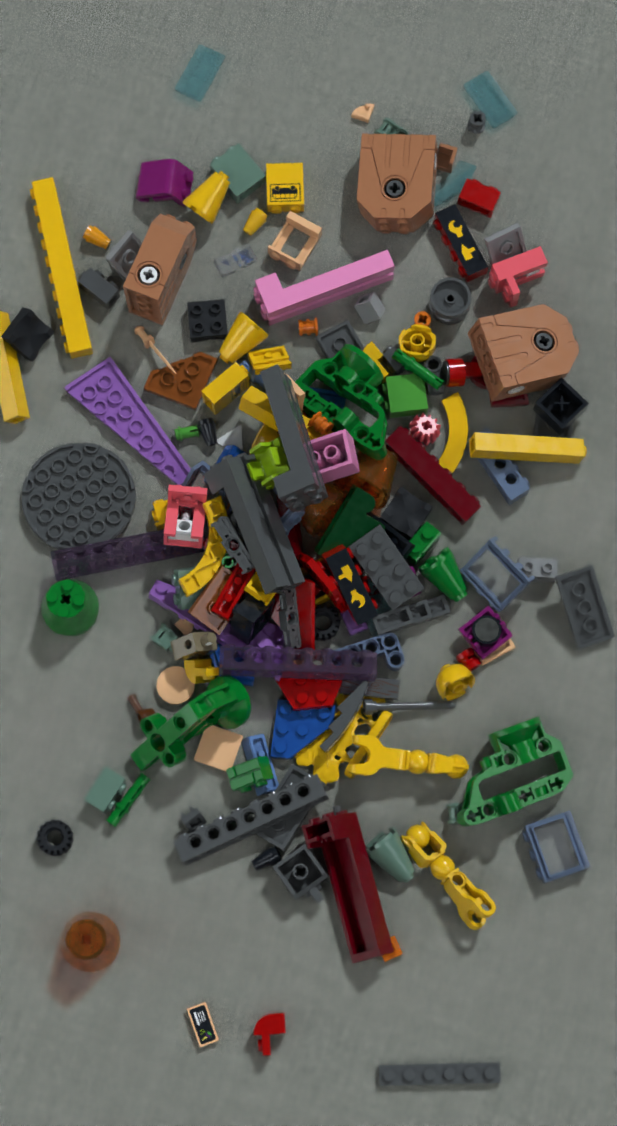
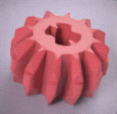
(424, 429)

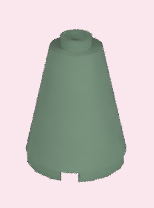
(391, 855)

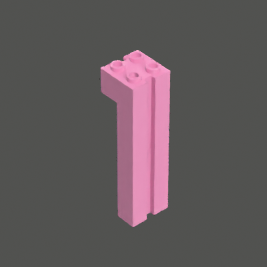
(281, 304)

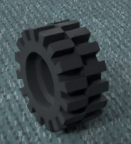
(334, 622)
(50, 826)

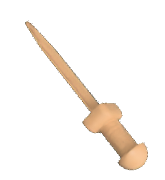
(148, 341)

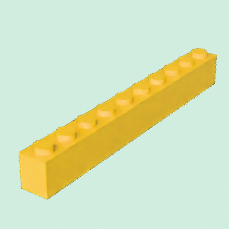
(62, 268)

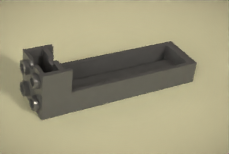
(304, 481)
(257, 522)

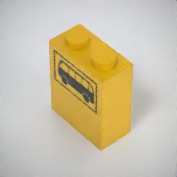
(285, 187)
(226, 388)

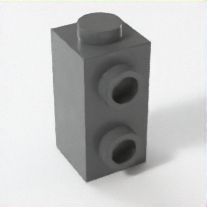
(98, 288)

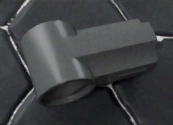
(438, 372)

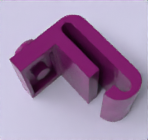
(164, 181)

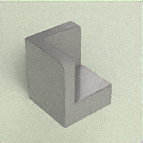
(369, 307)

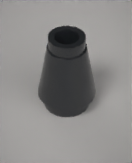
(208, 431)
(266, 859)

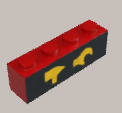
(460, 242)
(350, 584)

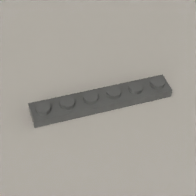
(439, 1073)

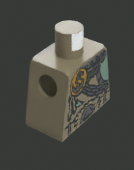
(201, 645)

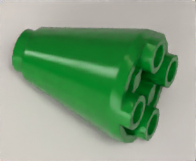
(444, 574)

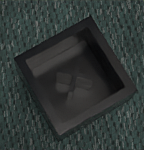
(560, 406)
(250, 618)

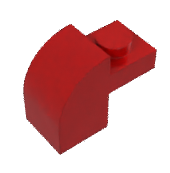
(268, 1025)

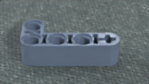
(381, 649)

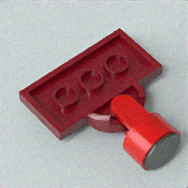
(456, 371)

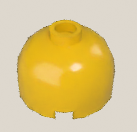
(418, 342)
(453, 681)

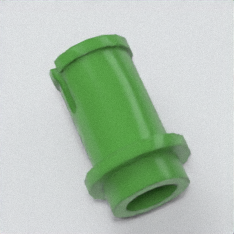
(182, 433)

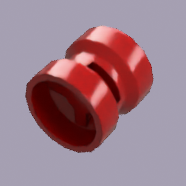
(468, 659)

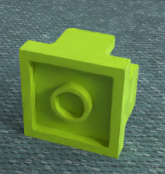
(270, 462)

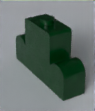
(349, 521)

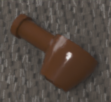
(140, 712)

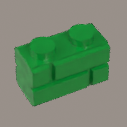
(423, 542)
(250, 773)

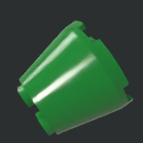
(70, 618)

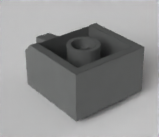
(313, 876)

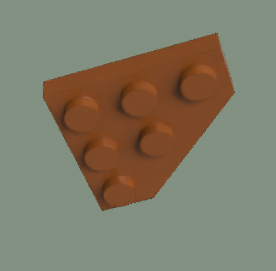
(186, 385)

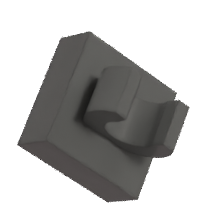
(193, 819)

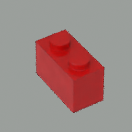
(479, 197)

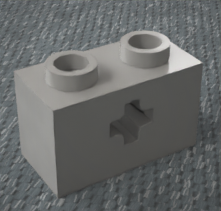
(541, 568)

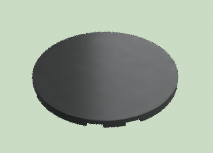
(78, 496)

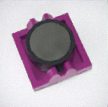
(485, 632)

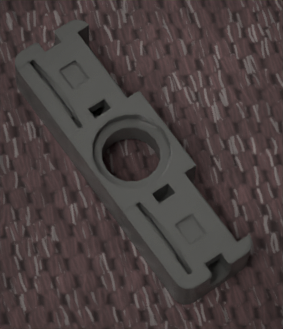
(228, 533)
(288, 606)

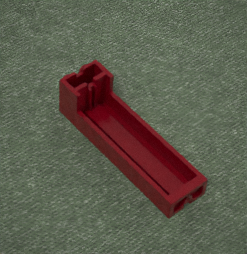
(351, 883)

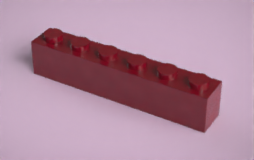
(432, 475)

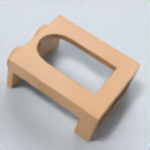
(303, 225)

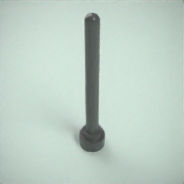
(371, 707)

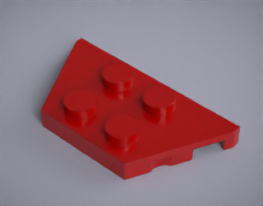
(316, 571)
(309, 693)

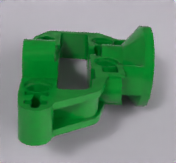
(351, 373)
(222, 703)
(521, 747)

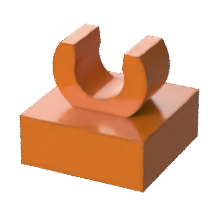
(397, 950)

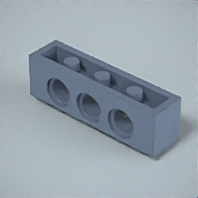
(510, 492)

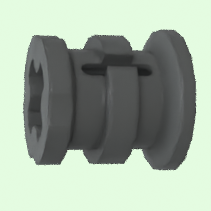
(477, 122)

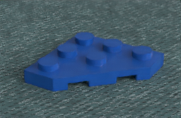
(298, 728)

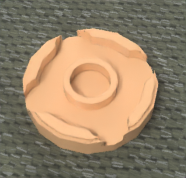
(175, 686)

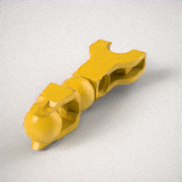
(398, 759)
(465, 894)

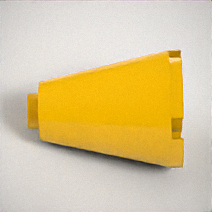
(208, 196)
(241, 338)

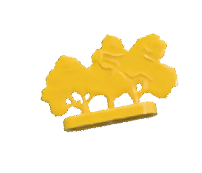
(325, 763)

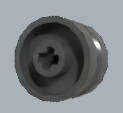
(445, 291)

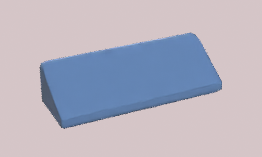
(255, 747)

